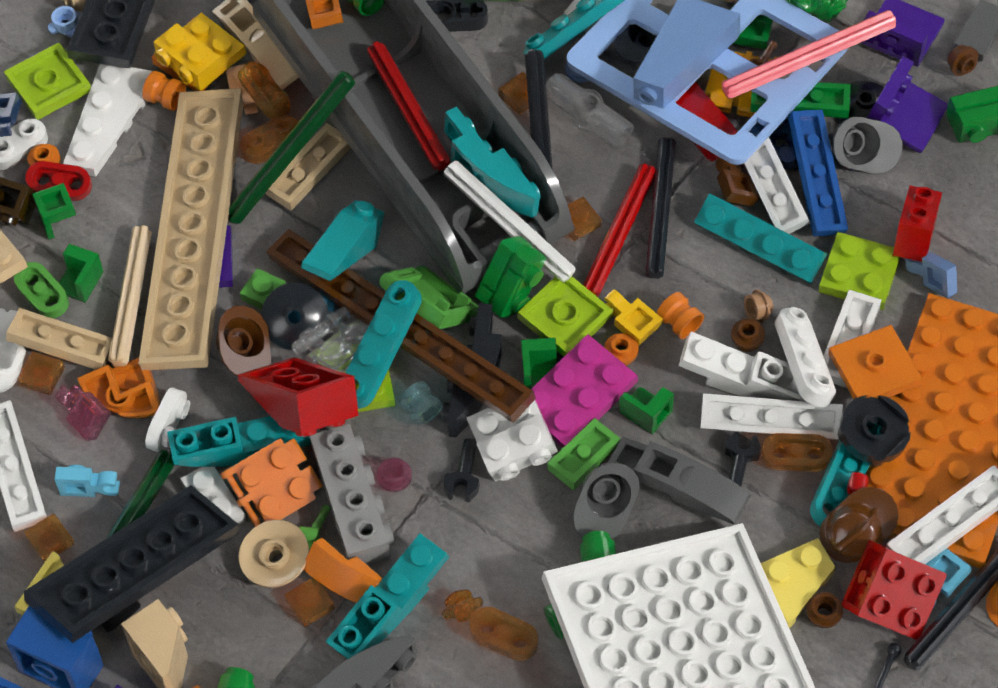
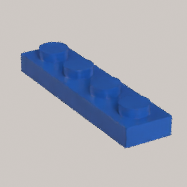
(817, 172)

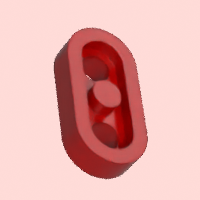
(59, 174)

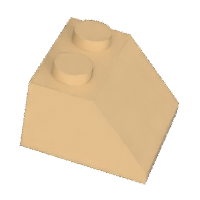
(158, 644)

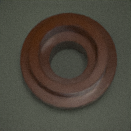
(962, 60)
(747, 342)
(826, 601)

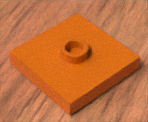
(875, 364)

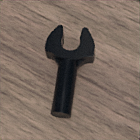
(741, 456)
(463, 474)

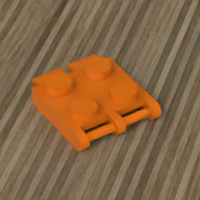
(273, 481)

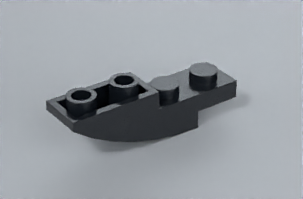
(487, 346)

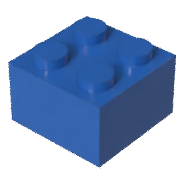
(50, 657)

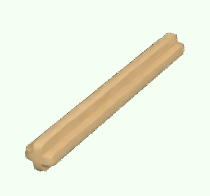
(130, 296)

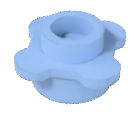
(64, 21)

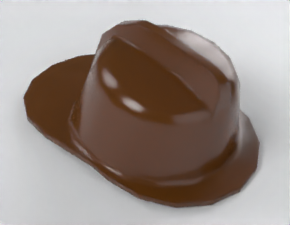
(243, 340)
(860, 517)

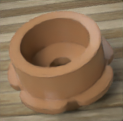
(758, 306)

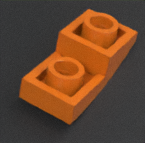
(343, 576)

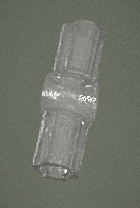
(588, 110)

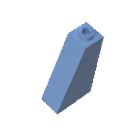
(683, 49)

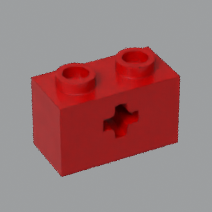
(917, 223)

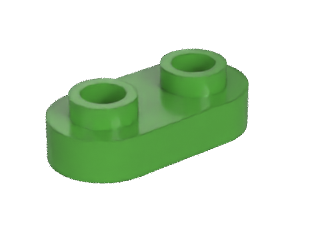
(42, 292)

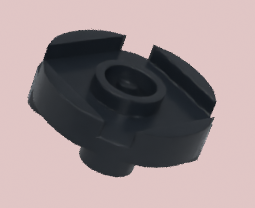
(865, 445)

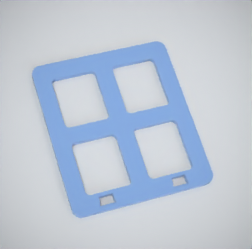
(781, 94)

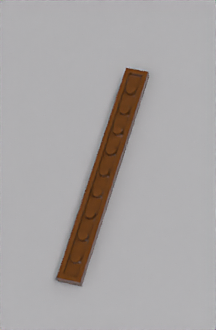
(422, 339)

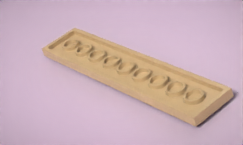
(192, 231)

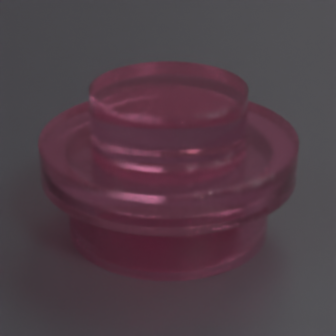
(394, 474)

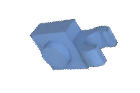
(937, 273)

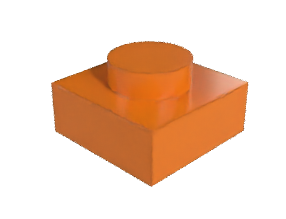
(324, 13)

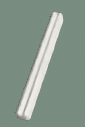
(507, 219)

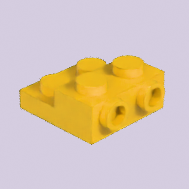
(198, 51)

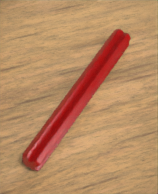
(408, 106)
(619, 229)

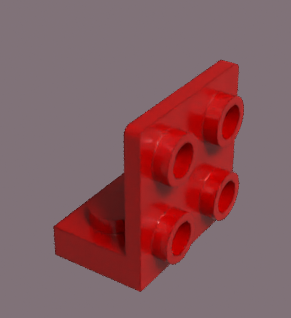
(893, 590)

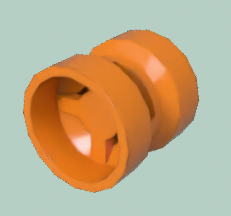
(163, 90)
(680, 315)

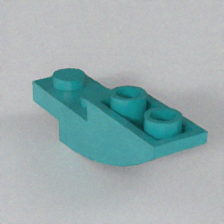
(495, 170)
(226, 441)
(391, 600)

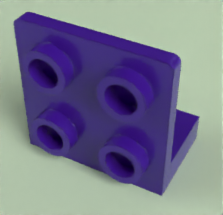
(911, 36)
(908, 108)

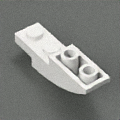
(737, 371)

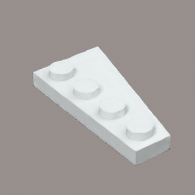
(106, 115)

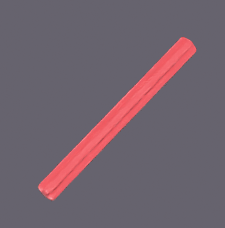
(808, 54)

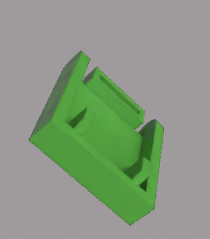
(440, 301)

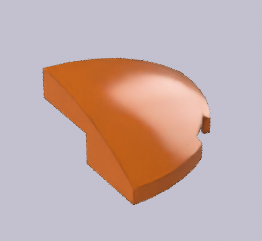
(124, 389)

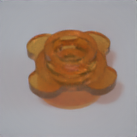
(461, 605)

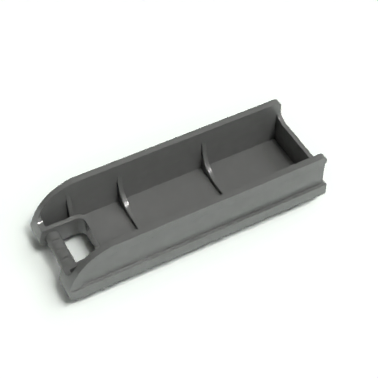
(375, 129)

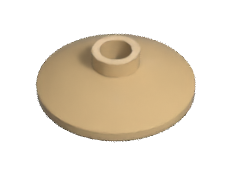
(263, 544)

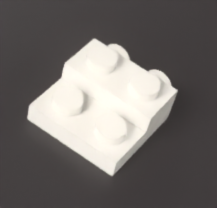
(509, 445)

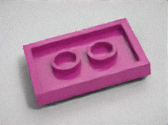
(581, 389)

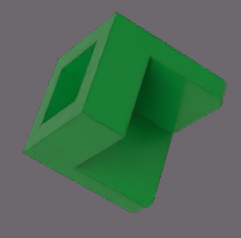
(53, 206)
(82, 272)
(537, 359)
(647, 409)

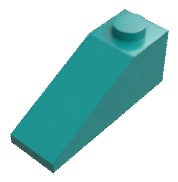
(346, 240)

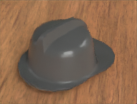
(866, 145)
(606, 499)

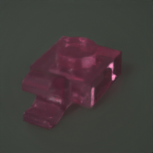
(86, 411)

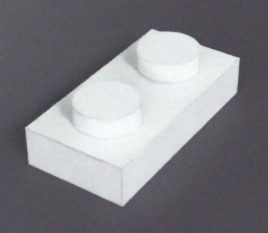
(212, 486)

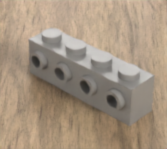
(350, 495)

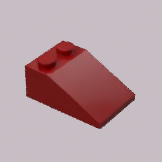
(303, 394)

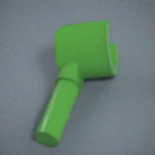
(313, 533)

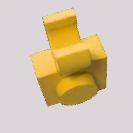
(634, 318)

